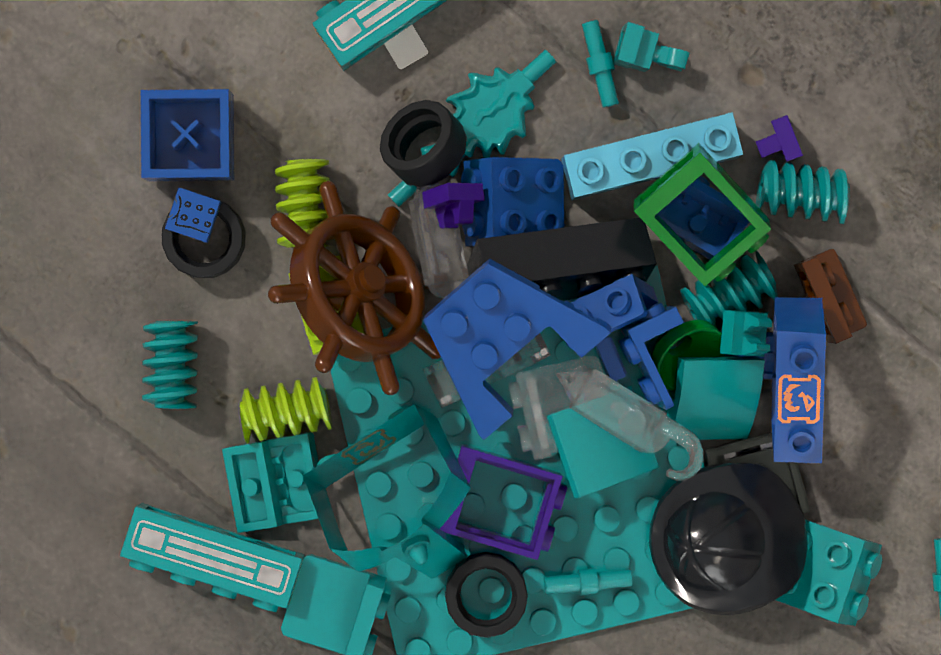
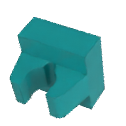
(744, 333)

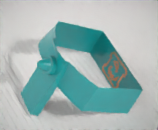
(428, 548)

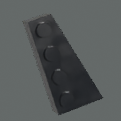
(574, 258)

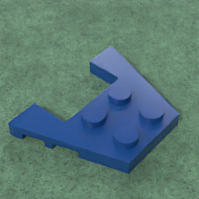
(489, 323)

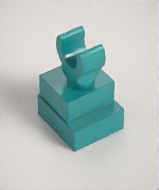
(639, 48)

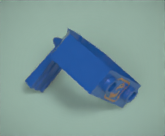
(797, 378)

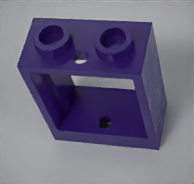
(542, 532)

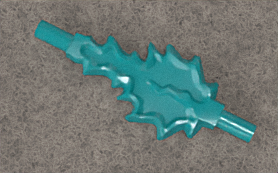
(490, 112)

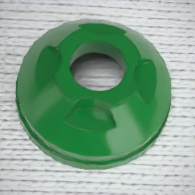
(701, 341)

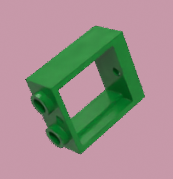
(677, 180)

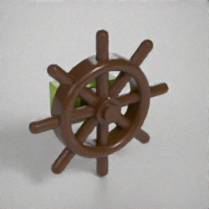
(343, 295)

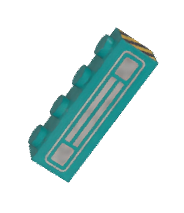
(362, 26)
(211, 556)

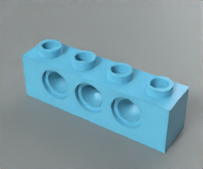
(647, 155)

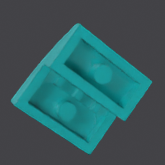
(717, 395)
(593, 455)
(269, 481)

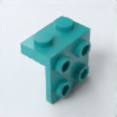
(835, 575)
(335, 606)

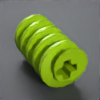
(301, 193)
(284, 409)

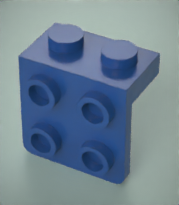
(518, 196)
(657, 321)

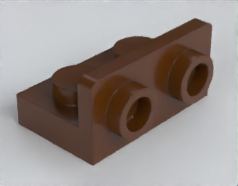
(826, 279)

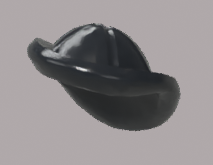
(729, 539)

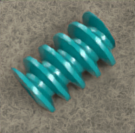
(804, 190)
(731, 292)
(170, 365)

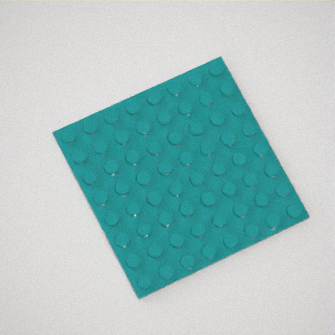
(591, 531)

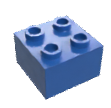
(187, 135)

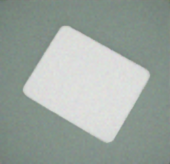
(406, 47)

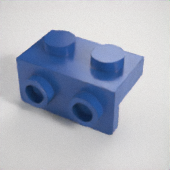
(704, 218)
(618, 302)

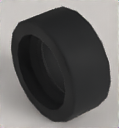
(406, 127)
(223, 264)
(490, 627)

